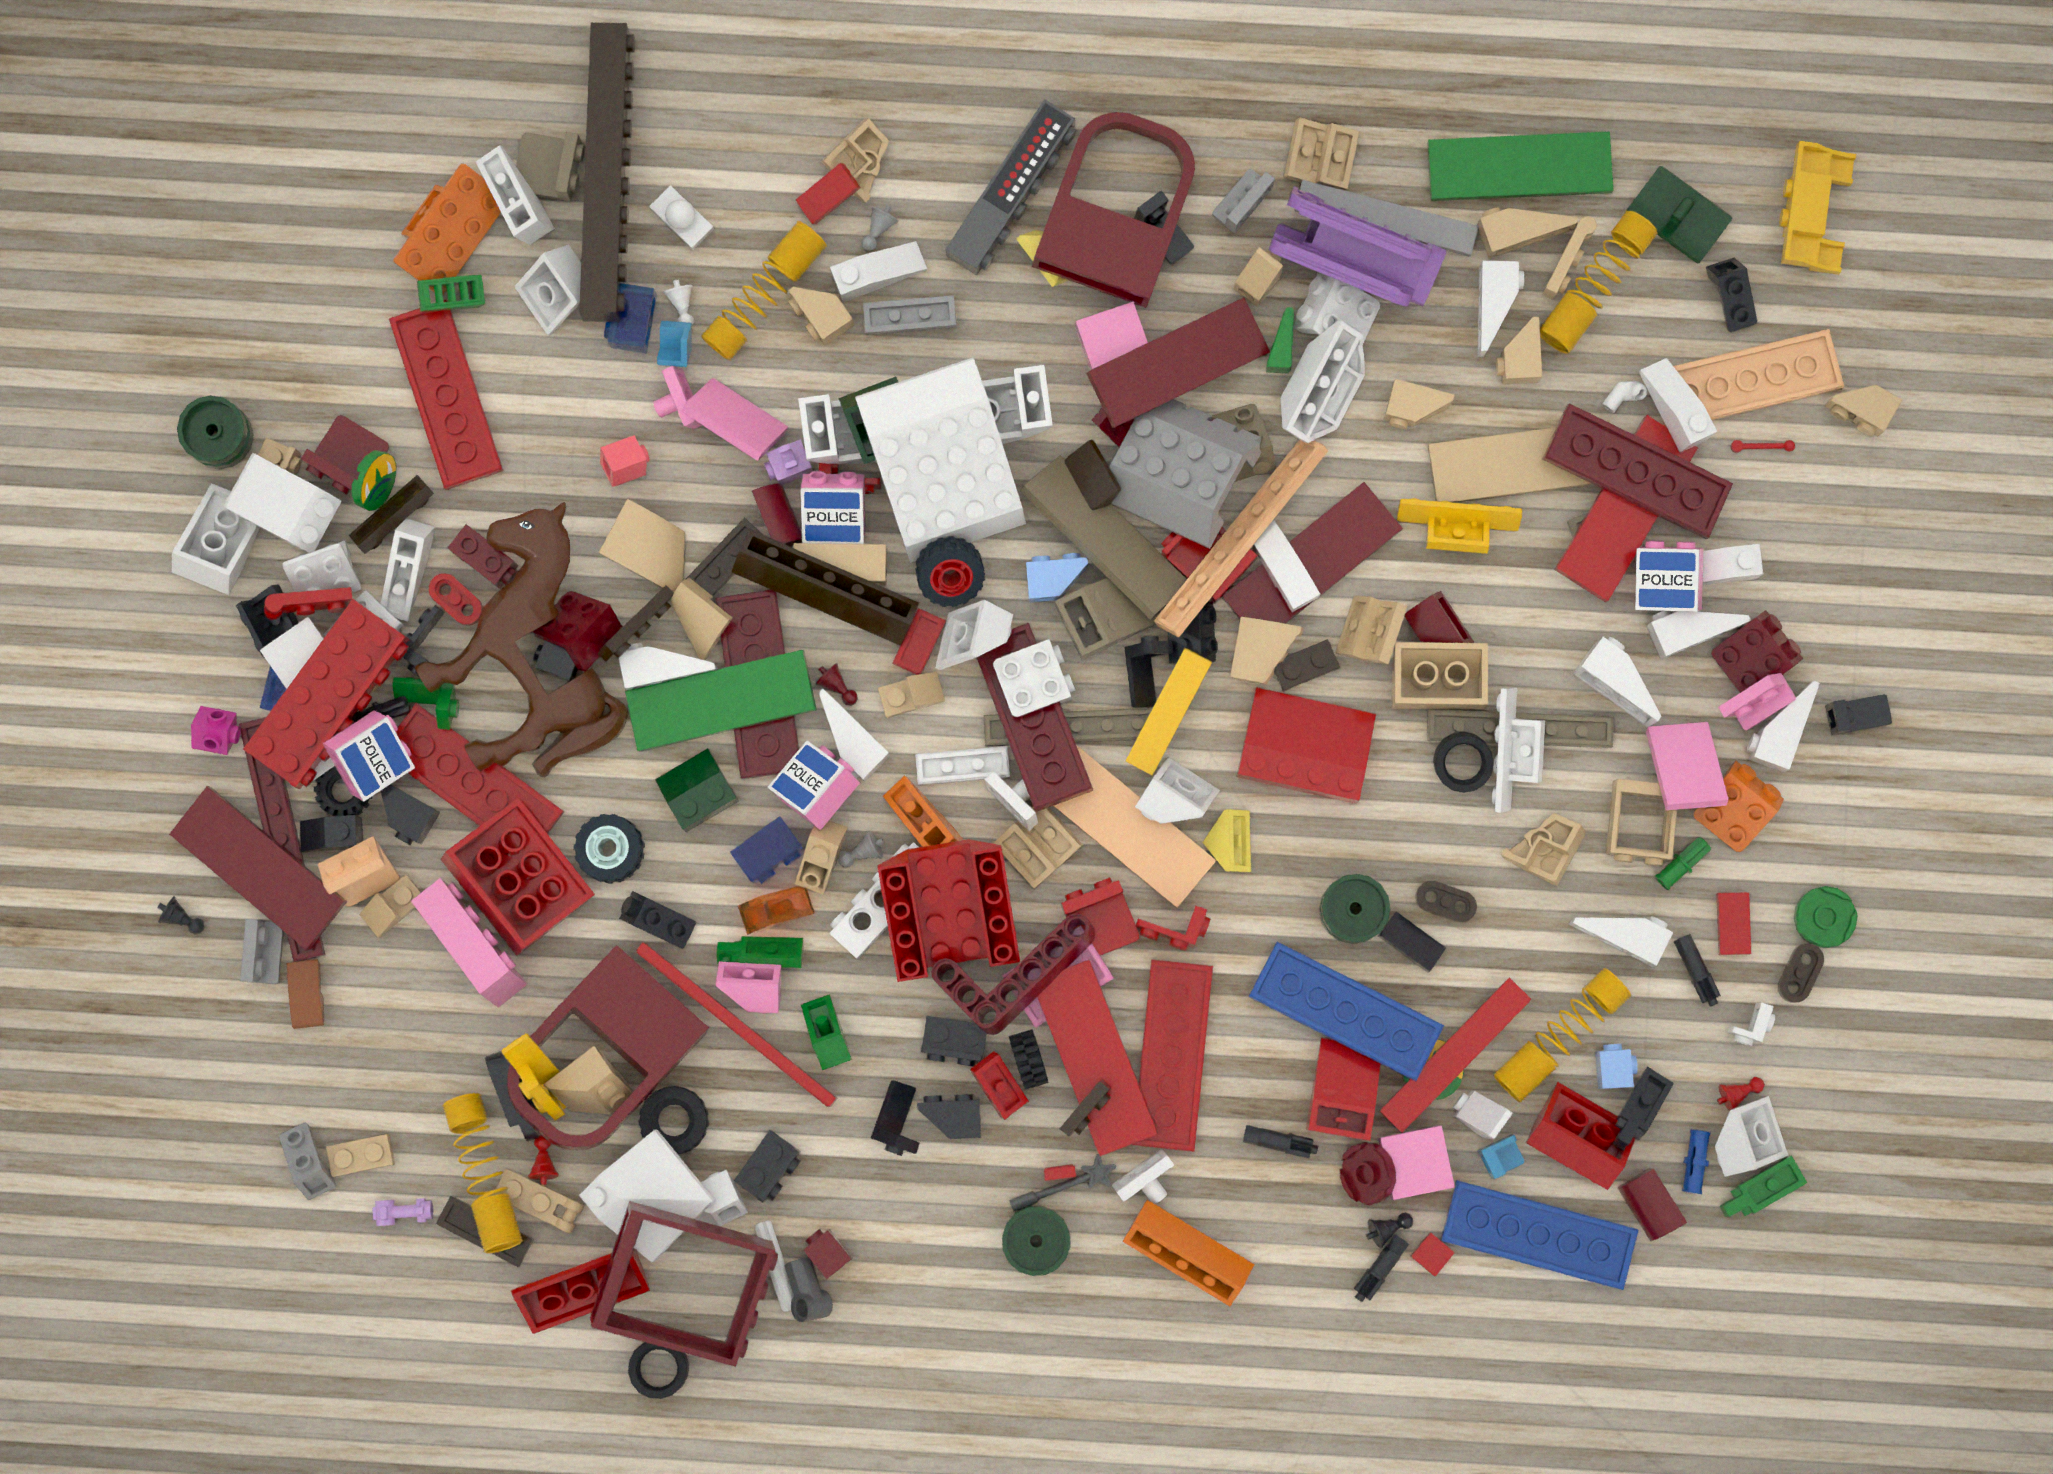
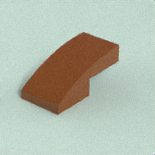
(305, 994)

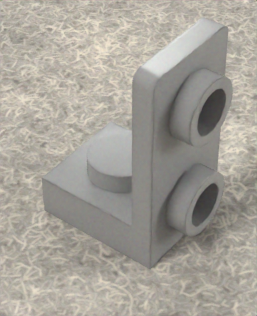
(304, 1162)

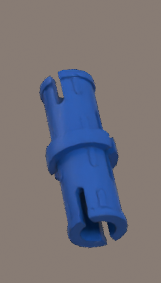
(1696, 1161)

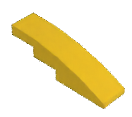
(1168, 711)

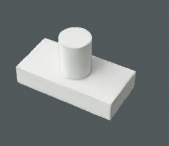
(1012, 799)
(1145, 1178)

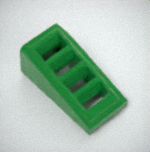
(476, 288)
(1281, 353)

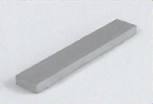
(1422, 226)

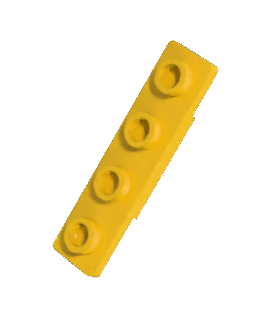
(1458, 524)
(535, 1071)

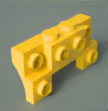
(1807, 207)

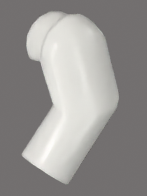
(1624, 392)

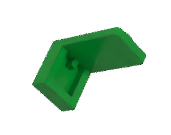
(444, 698)

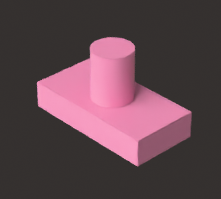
(679, 395)

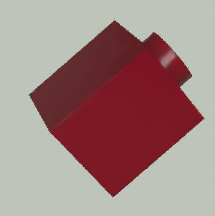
(826, 1252)

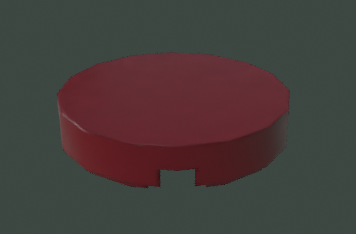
(1368, 1173)

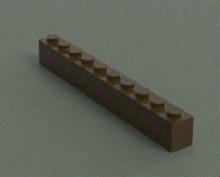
(605, 172)

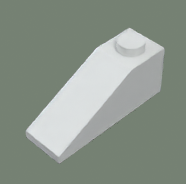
(514, 197)
(877, 270)
(1497, 290)
(1678, 405)
(1732, 564)
(406, 567)
(1686, 629)
(651, 666)
(1780, 737)
(852, 740)
(1633, 936)
(1481, 1114)

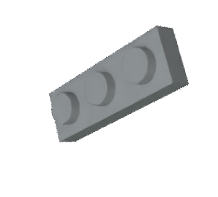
(909, 315)

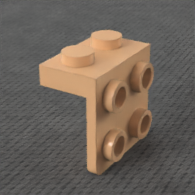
(358, 872)

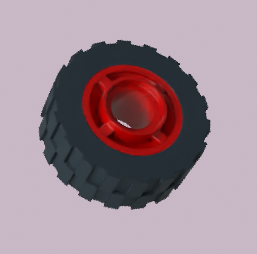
(954, 587)

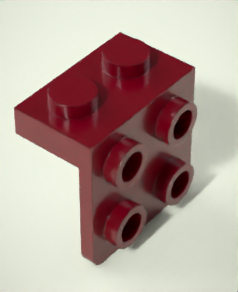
(342, 452)
(580, 628)
(1756, 652)

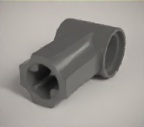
(808, 1300)

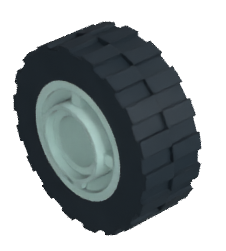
(591, 842)

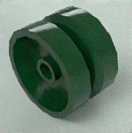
(202, 419)
(1336, 913)
(1054, 1235)

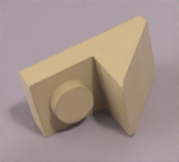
(911, 694)
(390, 907)

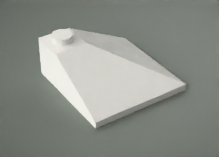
(652, 1177)

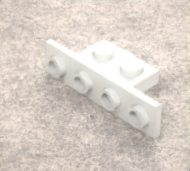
(1518, 750)

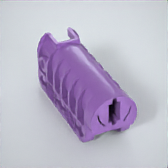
(1358, 251)

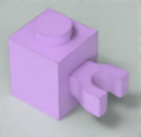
(788, 463)

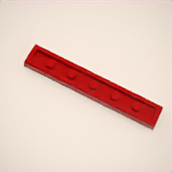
(1455, 1055)

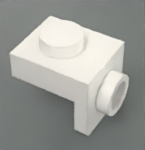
(1760, 1022)

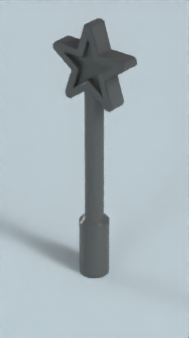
(1093, 1174)

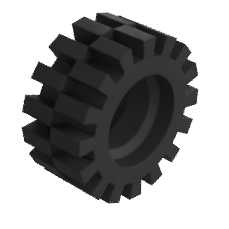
(329, 803)
(1028, 1059)

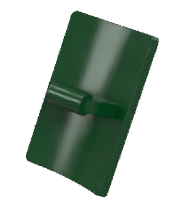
(1680, 214)

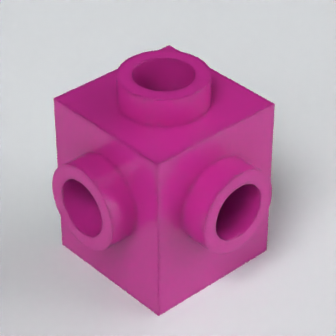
(214, 730)

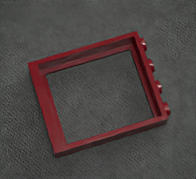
(745, 1316)

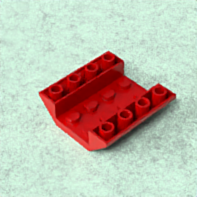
(948, 905)

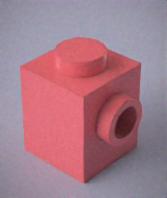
(624, 460)

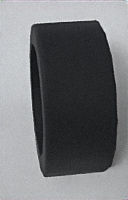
(1469, 784)
(647, 1389)

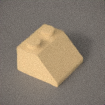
(590, 1084)

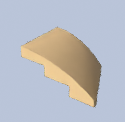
(646, 546)

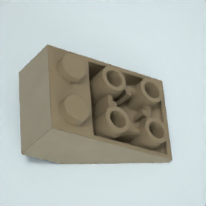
(1100, 617)

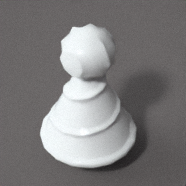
(680, 299)

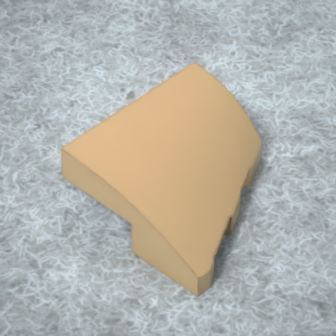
(1547, 849)

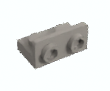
(1243, 199)
(261, 952)

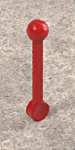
(1737, 446)

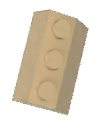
(1440, 676)

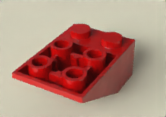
(1343, 1092)

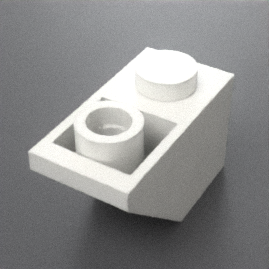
(727, 1203)

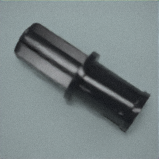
(393, 708)

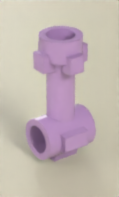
(386, 1212)

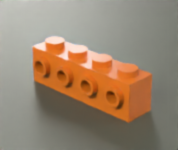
(1191, 1253)

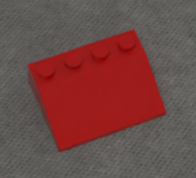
(1306, 745)
(517, 876)

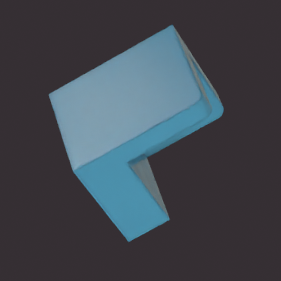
(675, 343)
(1501, 1156)

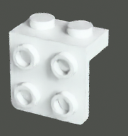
(1334, 301)
(1033, 678)

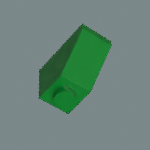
(825, 1032)

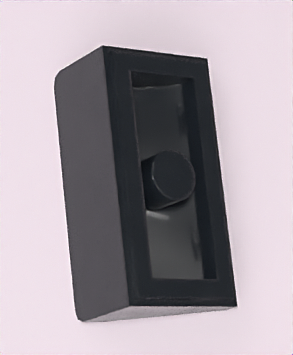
(1412, 942)

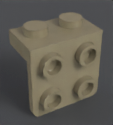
(551, 164)
(1249, 419)

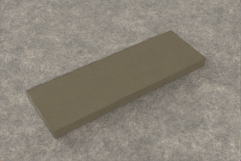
(1105, 539)

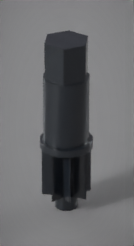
(1697, 970)
(1280, 1141)
(1380, 1269)

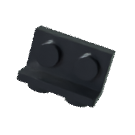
(953, 1039)
(768, 1166)

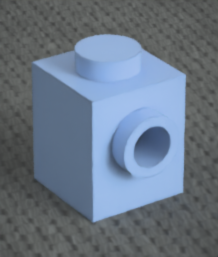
(1615, 1067)

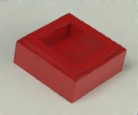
(1059, 1172)
(1432, 1254)

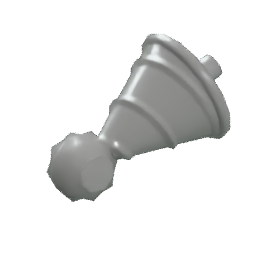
(880, 222)
(867, 848)

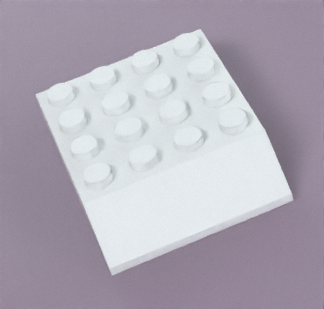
(941, 457)

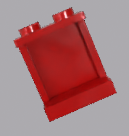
(1187, 555)

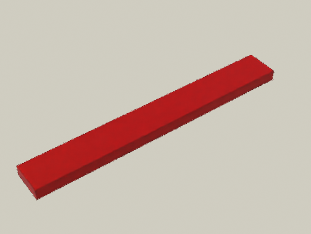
(736, 1025)

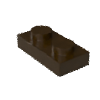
(1306, 665)
(1095, 1099)

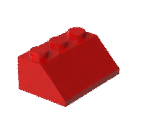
(1579, 1136)

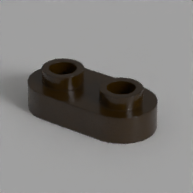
(1445, 901)
(1801, 974)

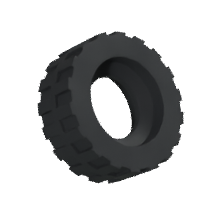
(686, 1099)

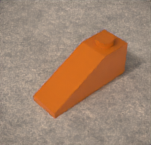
(920, 814)

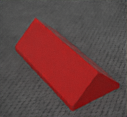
(574, 1292)

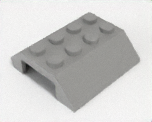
(1181, 468)

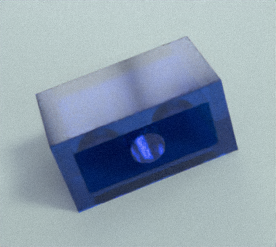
(636, 322)
(767, 851)

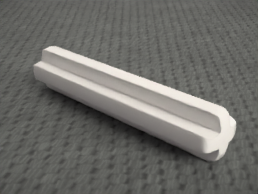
(778, 1275)

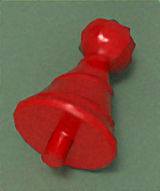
(1734, 1094)
(543, 1166)

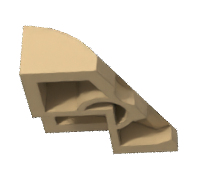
(861, 154)
(699, 616)
(1261, 648)

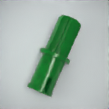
(1683, 863)

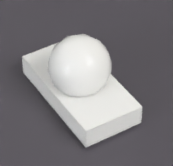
(681, 217)

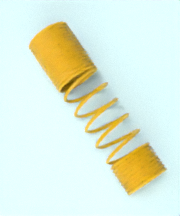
(791, 258)
(1573, 313)
(1530, 1065)
(494, 1213)

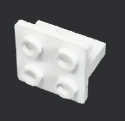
(323, 569)

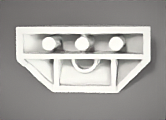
(1323, 383)

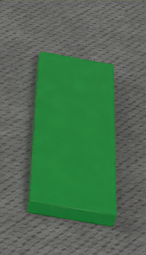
(1520, 166)
(720, 700)

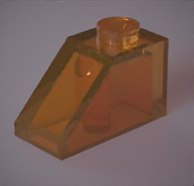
(775, 909)

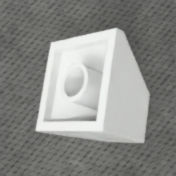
(552, 287)
(973, 632)
(1176, 795)
(1750, 1138)

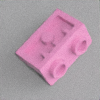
(1759, 701)

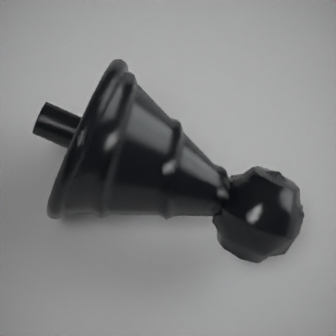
(175, 914)
(1383, 1230)

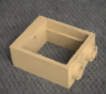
(1624, 854)

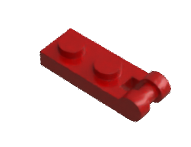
(306, 602)

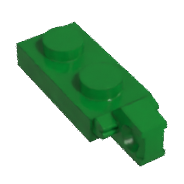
(763, 950)
(1765, 1188)

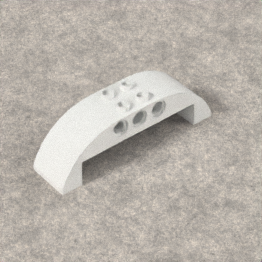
(1017, 403)

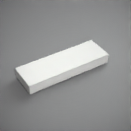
(961, 765)

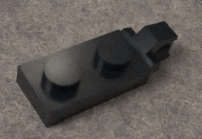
(1641, 1107)

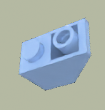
(1053, 578)

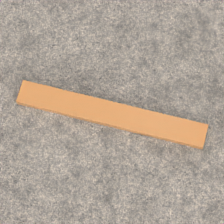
(1240, 537)

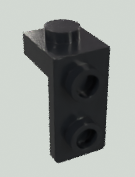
(427, 622)
(1140, 669)
(657, 919)
(892, 1119)

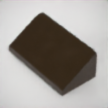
(1093, 475)

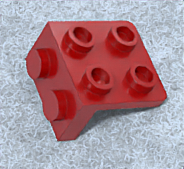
(1106, 912)
(1197, 927)

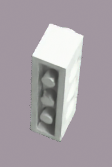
(844, 931)

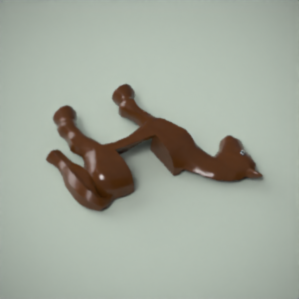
(512, 614)

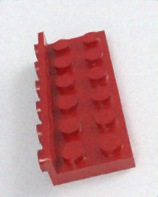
(327, 694)

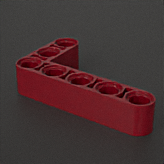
(1018, 978)

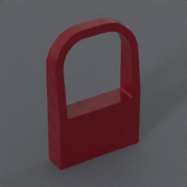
(1104, 246)
(634, 1019)

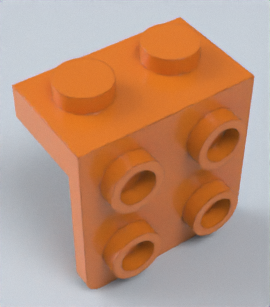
(1747, 811)

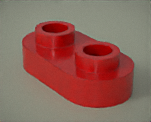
(456, 599)

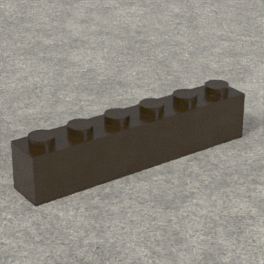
(824, 587)

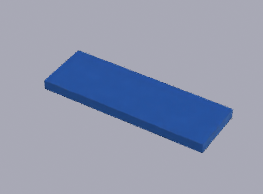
(1346, 1011)
(1539, 1235)

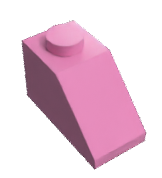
(751, 985)

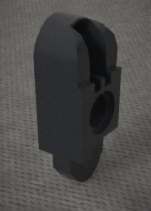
(498, 1070)

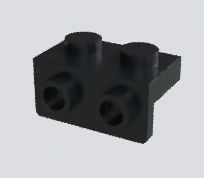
(260, 627)
(1198, 636)

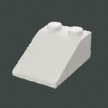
(282, 503)
(214, 543)
(1616, 678)

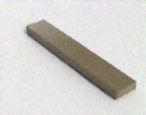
(1084, 725)
(1559, 729)

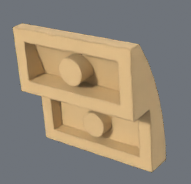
(1321, 153)
(1371, 629)
(1041, 849)

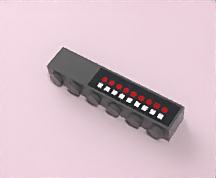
(1010, 188)

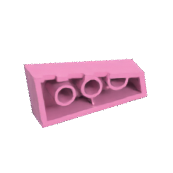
(468, 942)

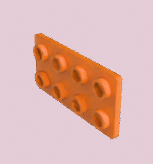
(448, 227)

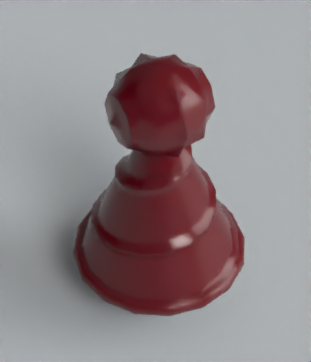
(834, 681)

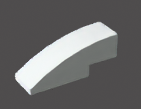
(1285, 568)

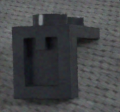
(1154, 213)
(1734, 293)
(1858, 714)

